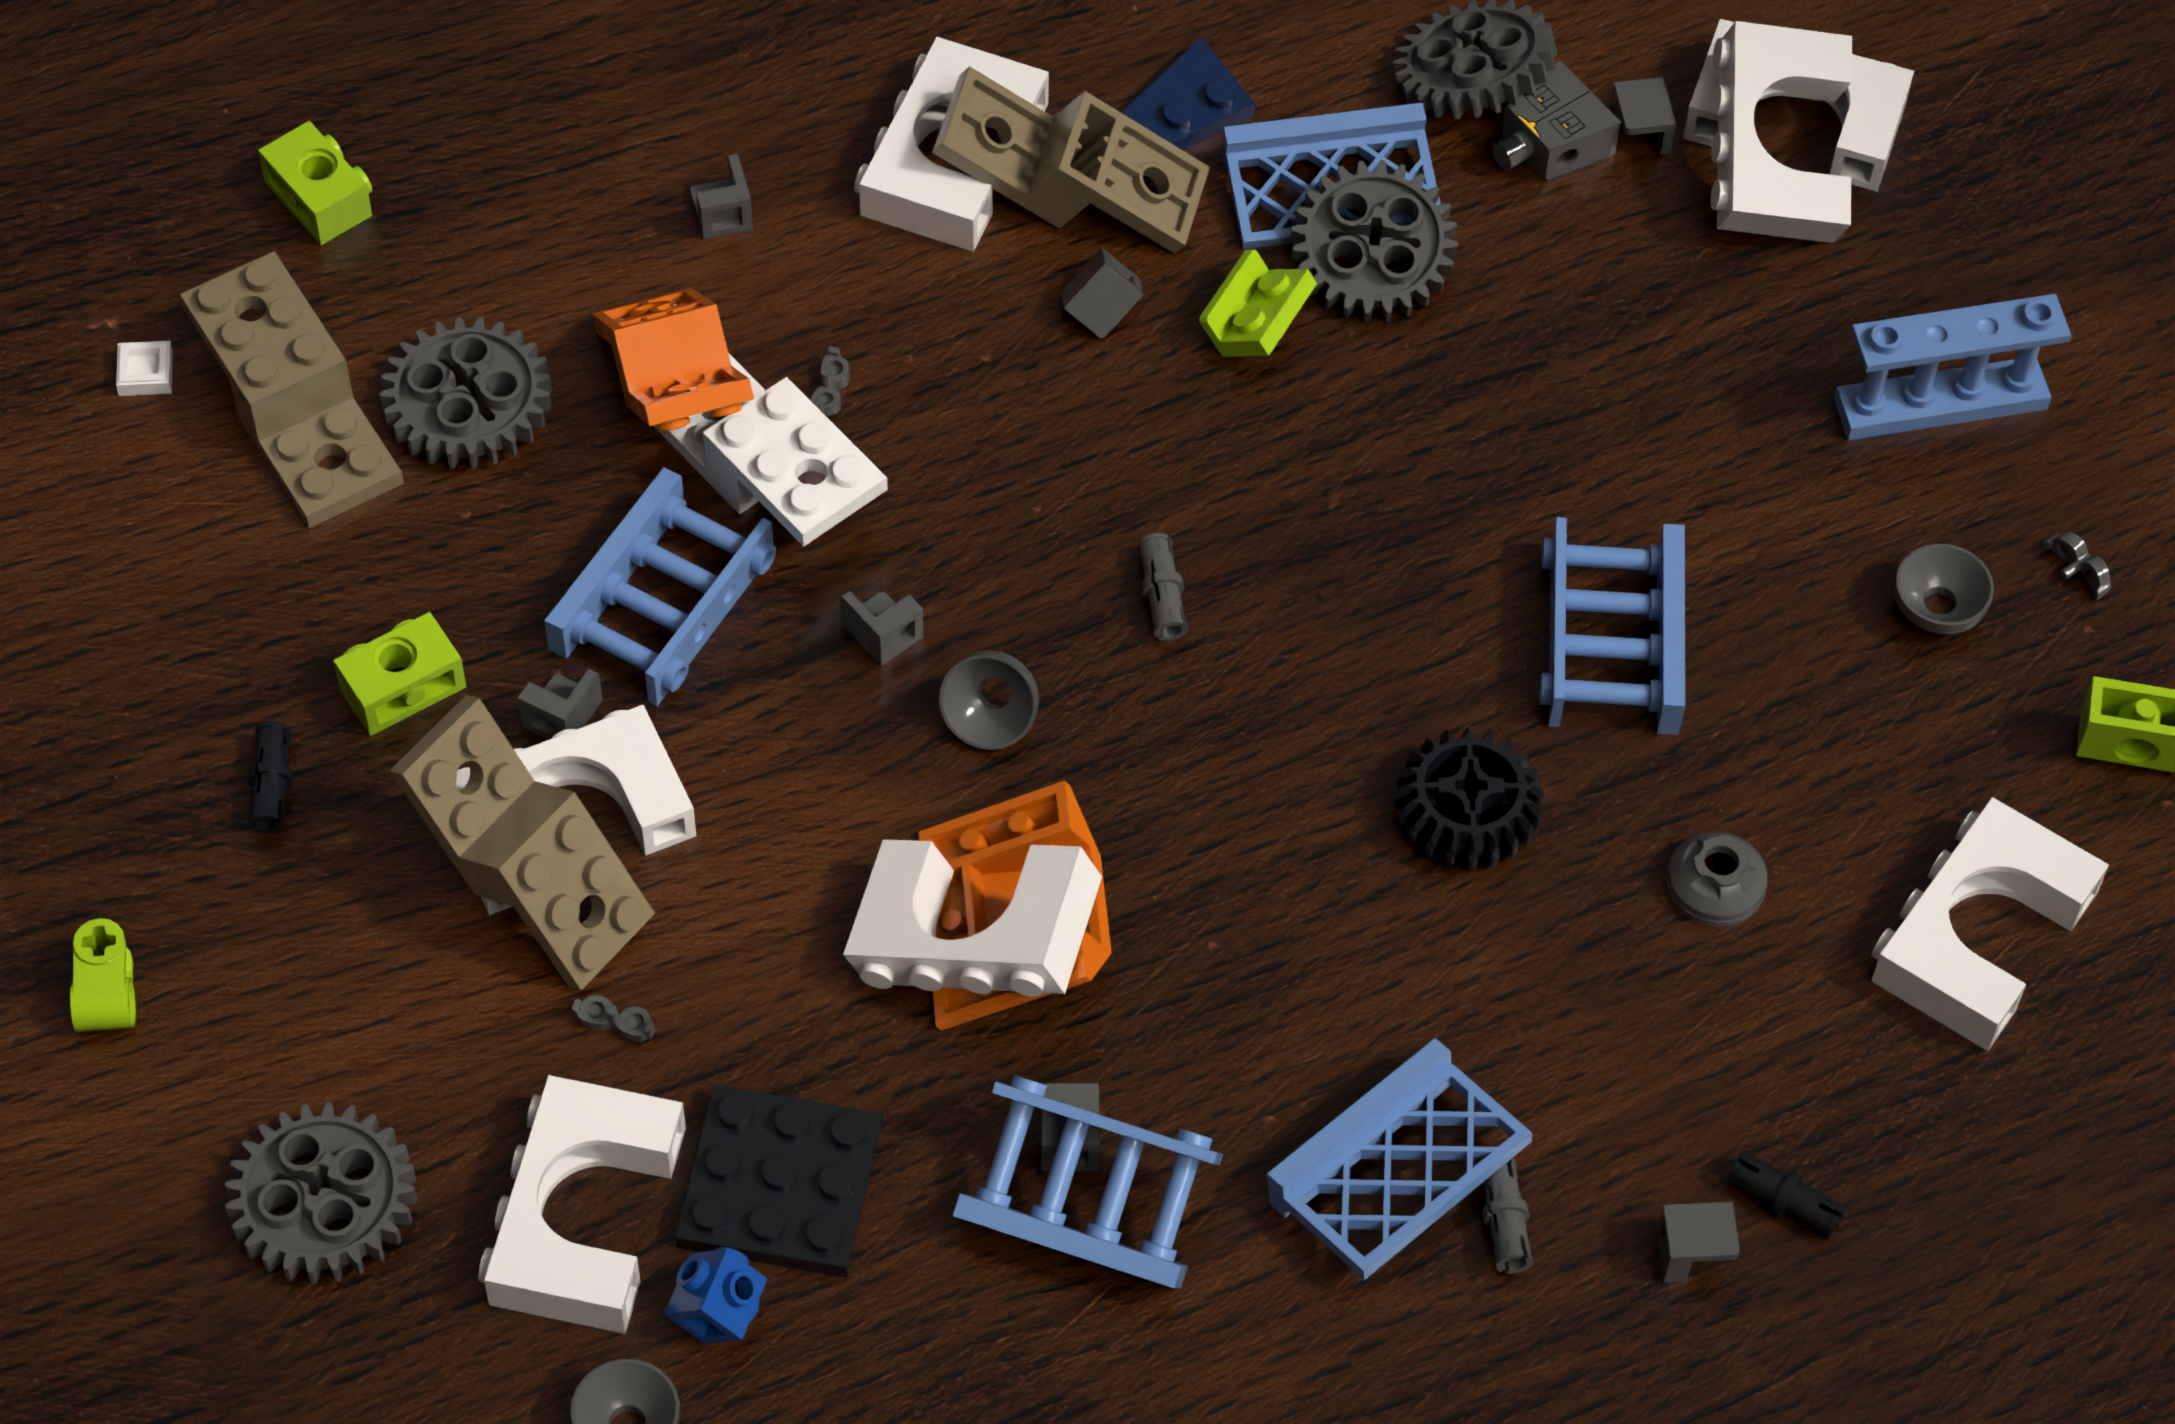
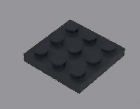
(780, 1180)

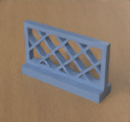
(1314, 140)
(1357, 1136)

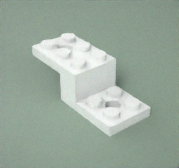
(767, 448)

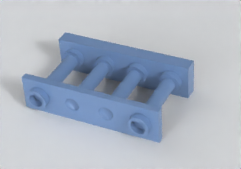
(1957, 394)
(635, 545)
(1662, 605)
(1101, 1238)

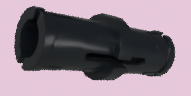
(270, 777)
(1787, 1194)

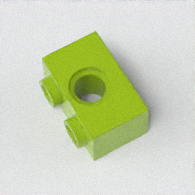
(316, 182)
(387, 697)
(2128, 724)

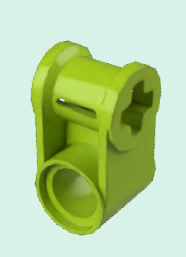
(102, 984)

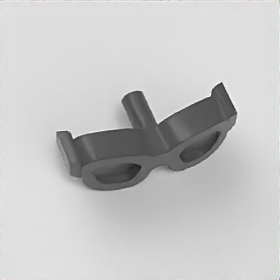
(834, 377)
(2074, 551)
(600, 1014)

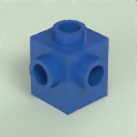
(716, 1295)

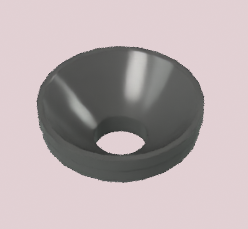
(1946, 572)
(974, 717)
(1714, 897)
(625, 1387)

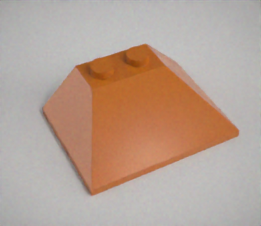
(987, 861)

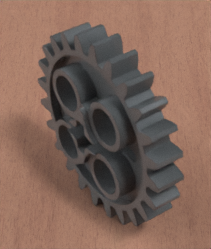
(1475, 58)
(1377, 198)
(500, 369)
(321, 1193)

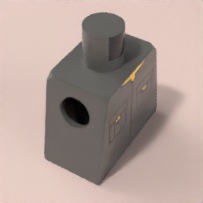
(1557, 127)

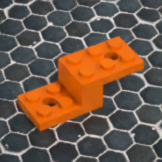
(673, 359)

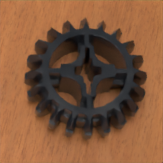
(1441, 811)

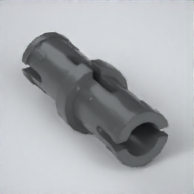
(1162, 586)
(1507, 1218)

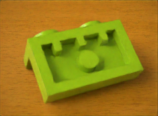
(1255, 306)

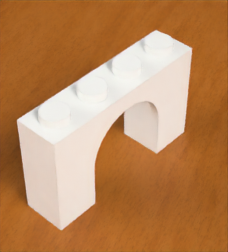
(1867, 111)
(1752, 187)
(910, 189)
(624, 761)
(1996, 855)
(1021, 952)
(573, 1130)

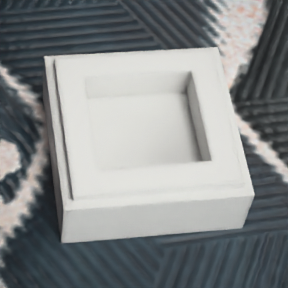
(144, 368)

